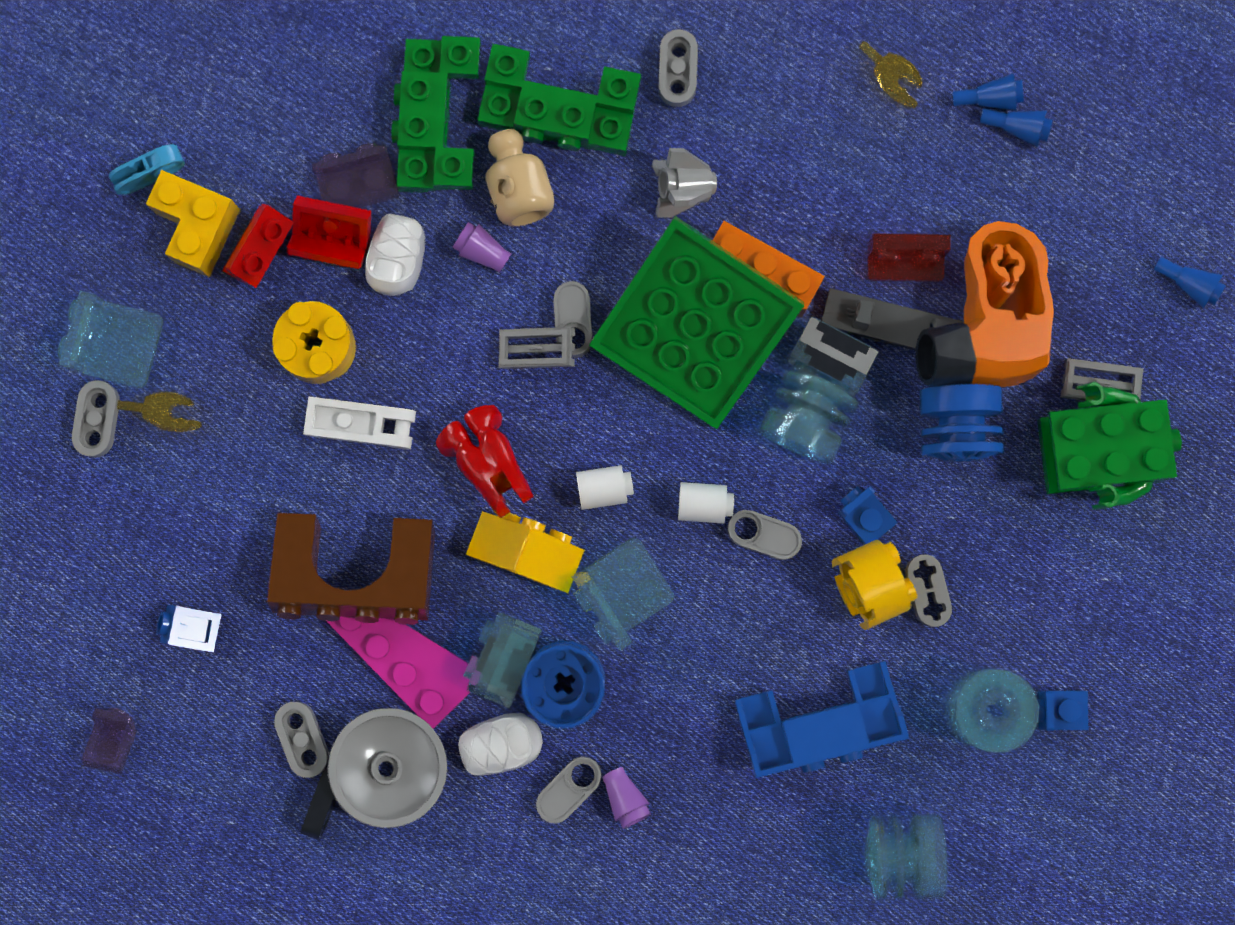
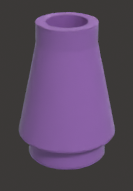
(481, 247)
(626, 800)

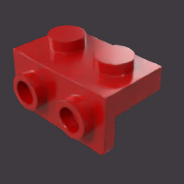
(330, 232)
(258, 245)

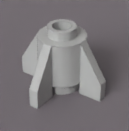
(682, 182)

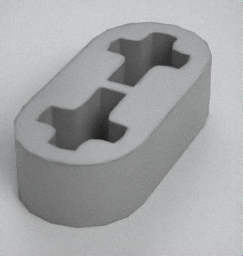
(937, 588)

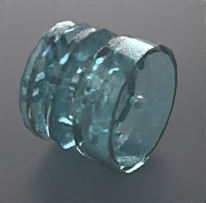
(810, 412)
(968, 713)
(907, 856)

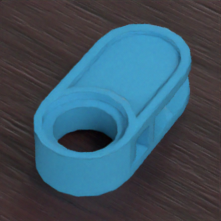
(146, 169)

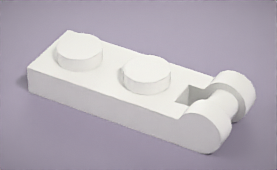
(358, 422)

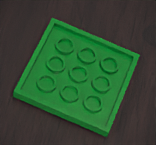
(696, 323)

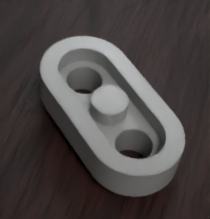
(678, 69)
(91, 419)
(299, 740)

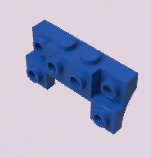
(826, 733)

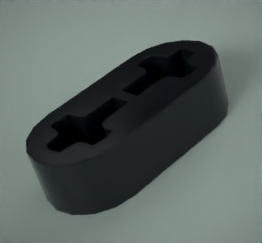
(319, 809)

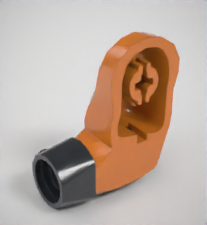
(1004, 315)

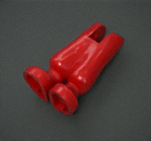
(492, 464)

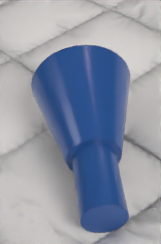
(999, 93)
(1026, 125)
(1200, 285)

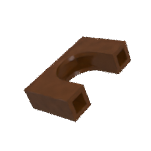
(397, 594)

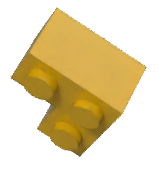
(202, 221)
(526, 549)

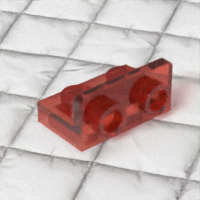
(907, 257)

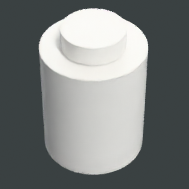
(604, 487)
(704, 502)

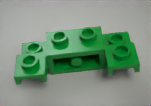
(558, 113)
(424, 114)

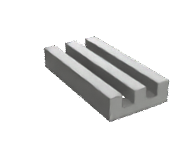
(565, 347)
(1070, 379)

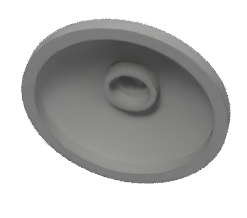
(416, 762)

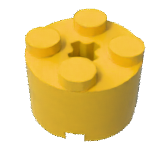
(306, 322)
(873, 583)

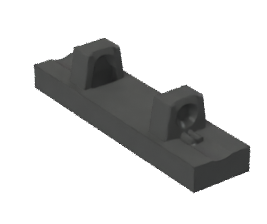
(878, 319)

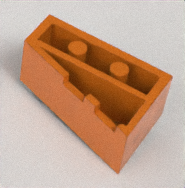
(772, 263)

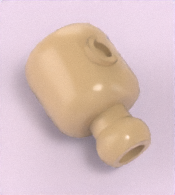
(517, 181)

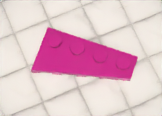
(410, 663)

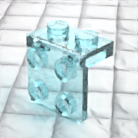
(110, 340)
(622, 591)

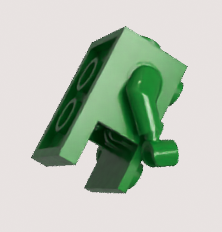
(1108, 447)

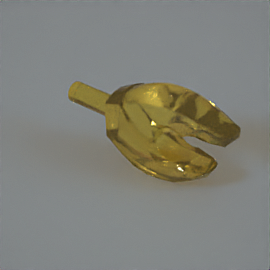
(889, 70)
(158, 409)

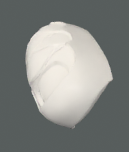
(395, 255)
(500, 744)

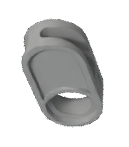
(573, 311)
(772, 536)
(562, 795)

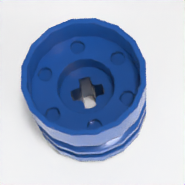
(961, 421)
(559, 706)

